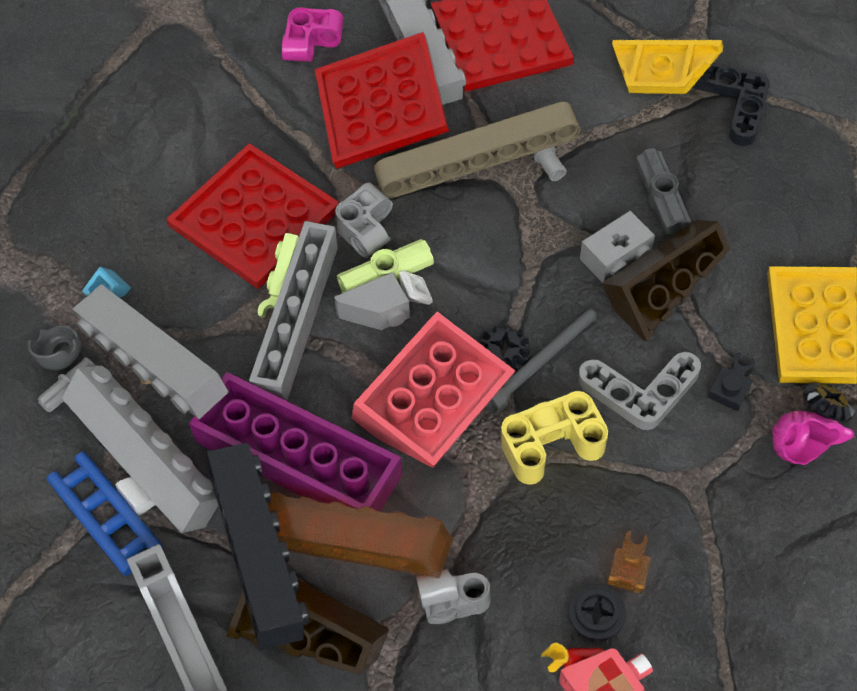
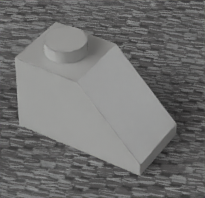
(374, 304)

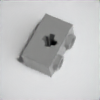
(616, 246)

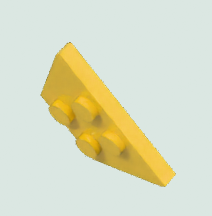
(664, 64)

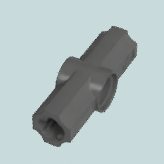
(662, 191)

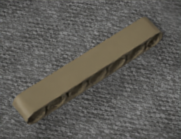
(476, 149)

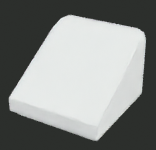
(134, 495)

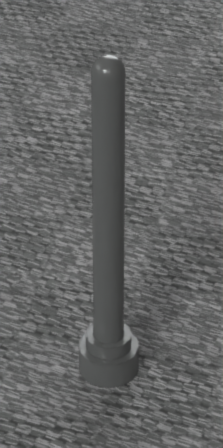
(500, 400)

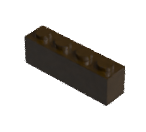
(662, 277)
(333, 635)

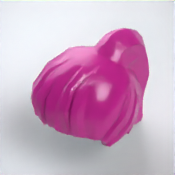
(806, 435)

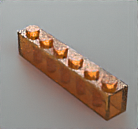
(362, 535)

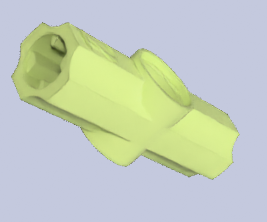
(407, 258)

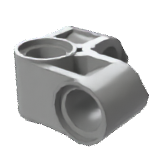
(366, 209)
(447, 598)

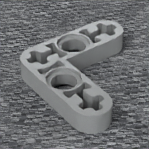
(645, 398)

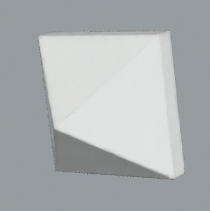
(414, 288)

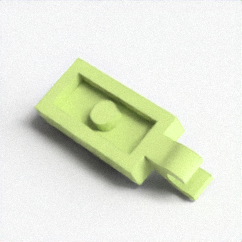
(276, 278)

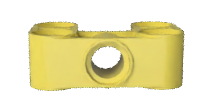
(548, 423)

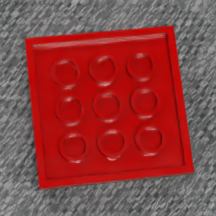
(501, 39)
(381, 100)
(248, 211)

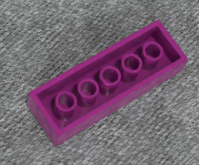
(299, 447)

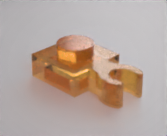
(629, 565)

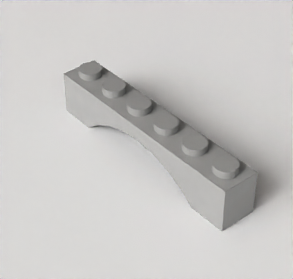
(175, 621)

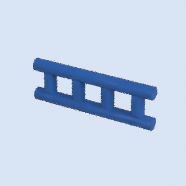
(83, 509)

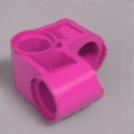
(310, 29)

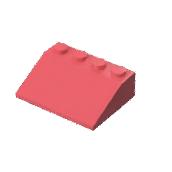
(431, 391)

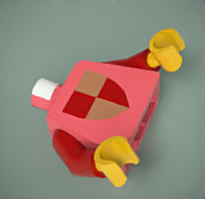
(597, 669)

